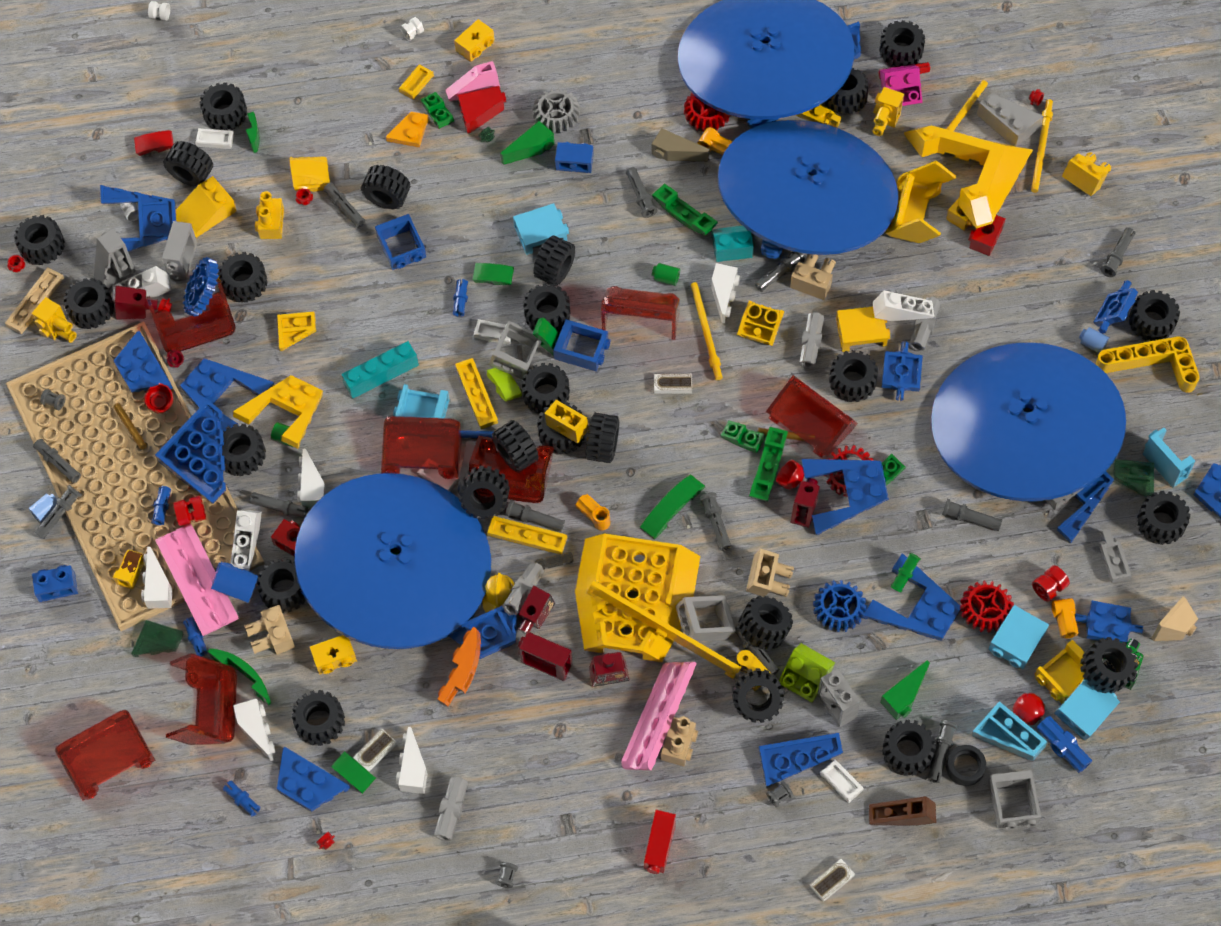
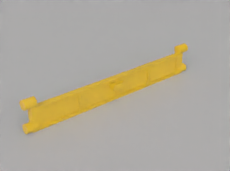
(664, 629)

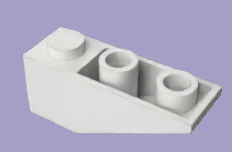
(153, 280)
(723, 284)
(898, 307)
(311, 482)
(245, 538)
(157, 587)
(251, 722)
(413, 770)

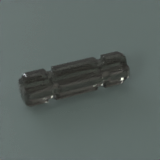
(556, 560)

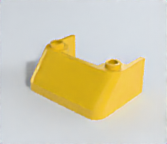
(914, 192)

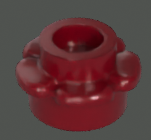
(178, 358)

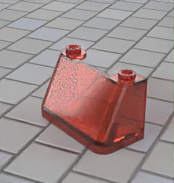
(810, 415)
(421, 445)
(524, 486)
(103, 753)

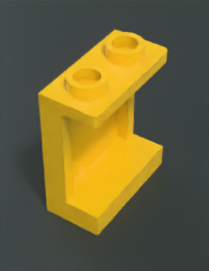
(860, 327)
(1062, 672)

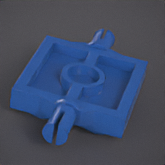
(1115, 307)
(902, 371)
(1108, 621)

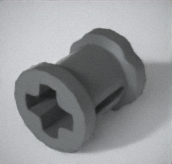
(52, 399)
(779, 794)
(506, 875)

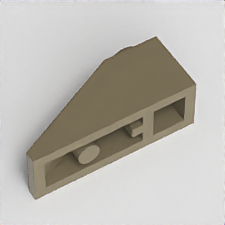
(676, 148)

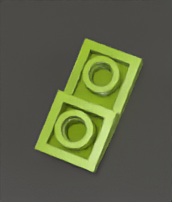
(505, 384)

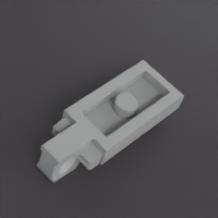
(1114, 557)

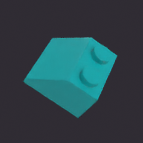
(732, 243)

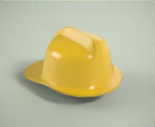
(497, 591)

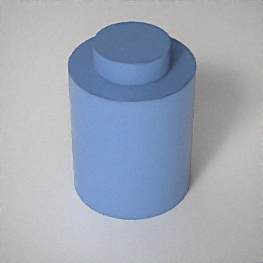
(1093, 339)

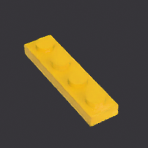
(476, 393)
(527, 535)

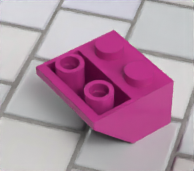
(904, 80)

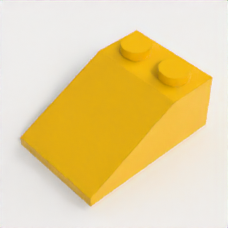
(206, 206)

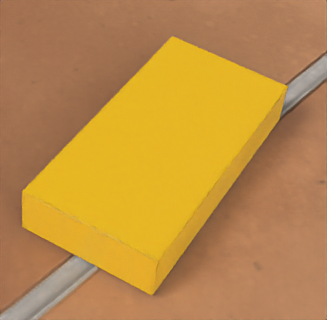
(416, 81)

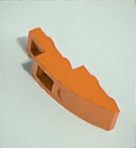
(467, 661)

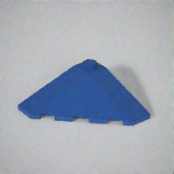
(196, 453)

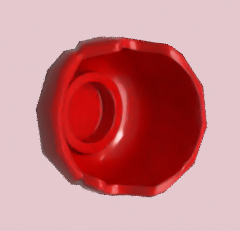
(159, 398)
(790, 475)
(1029, 708)

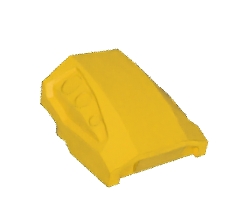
(309, 173)
(760, 323)

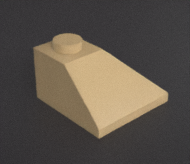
(1177, 623)

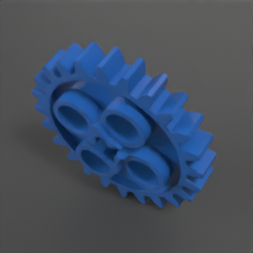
(200, 286)

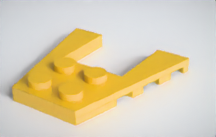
(290, 395)

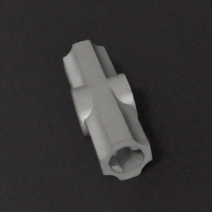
(924, 327)
(811, 340)
(522, 588)
(451, 808)

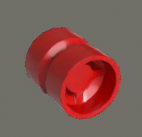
(183, 513)
(1052, 581)

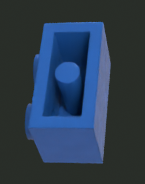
(574, 157)
(54, 583)

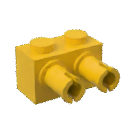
(887, 110)
(1085, 174)
(270, 217)
(52, 321)

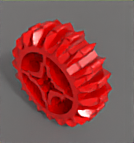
(708, 116)
(843, 455)
(974, 596)

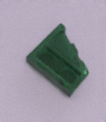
(1135, 475)
(157, 639)

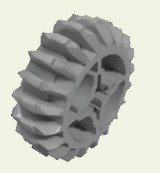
(556, 103)

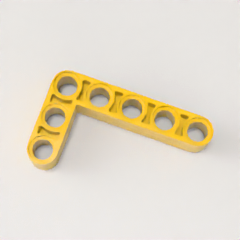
(1152, 357)

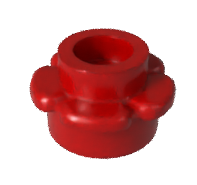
(1036, 97)
(304, 193)
(13, 260)
(165, 305)
(326, 841)

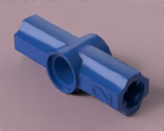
(1064, 744)

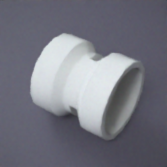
(159, 10)
(412, 28)
(131, 211)

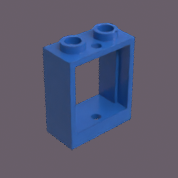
(397, 227)
(577, 359)

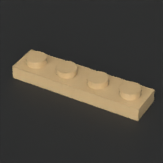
(42, 288)

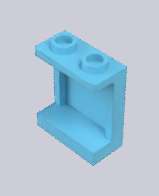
(538, 225)
(421, 404)
(1164, 459)
(1018, 637)
(1086, 709)

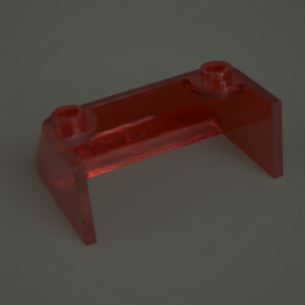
(641, 304)
(195, 330)
(215, 700)

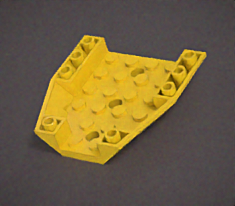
(660, 581)

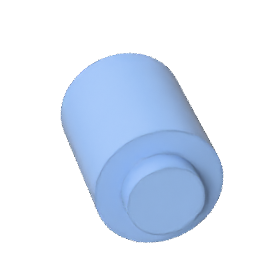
(43, 507)

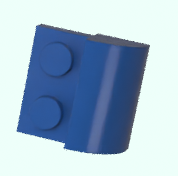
(234, 581)

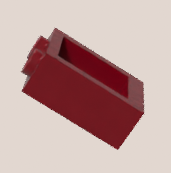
(545, 656)

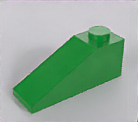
(530, 144)
(901, 697)

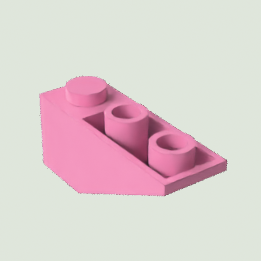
(478, 78)

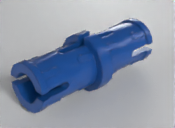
(460, 297)
(161, 505)
(195, 636)
(241, 798)

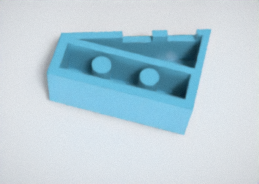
(1010, 733)

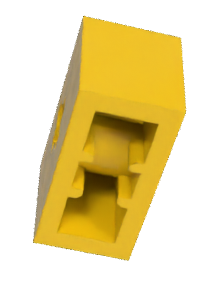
(474, 40)
(566, 421)
(323, 654)

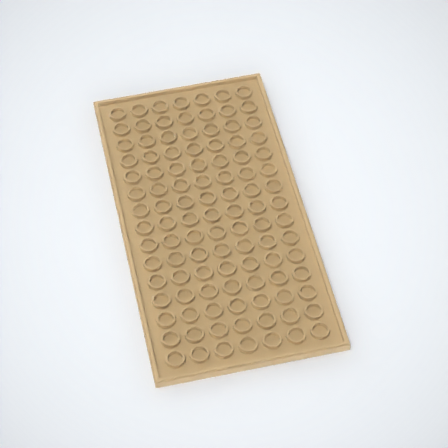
(116, 476)

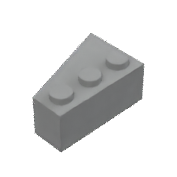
(1009, 119)
(112, 259)

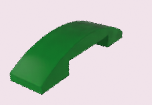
(683, 212)
(769, 464)
(670, 505)
(229, 659)

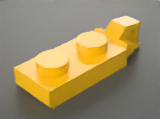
(821, 115)

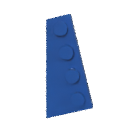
(794, 756)

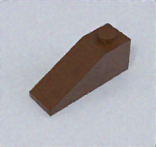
(903, 812)

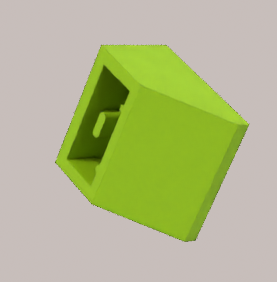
(804, 671)

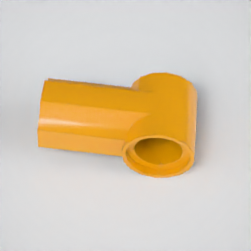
(713, 141)
(593, 511)
(1065, 612)

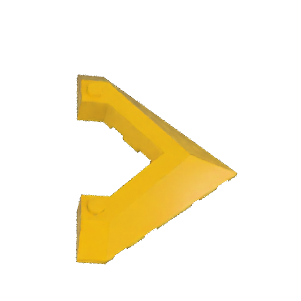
(1000, 170)

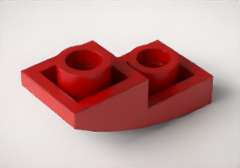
(153, 141)

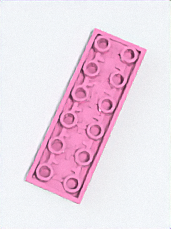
(194, 578)
(657, 715)

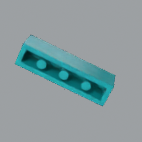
(380, 369)

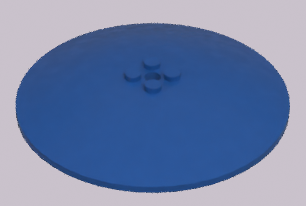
(741, 76)
(829, 213)
(1035, 454)
(383, 596)

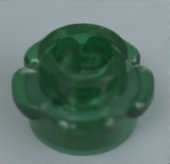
(487, 135)

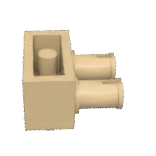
(812, 280)
(762, 574)
(278, 632)
(679, 740)

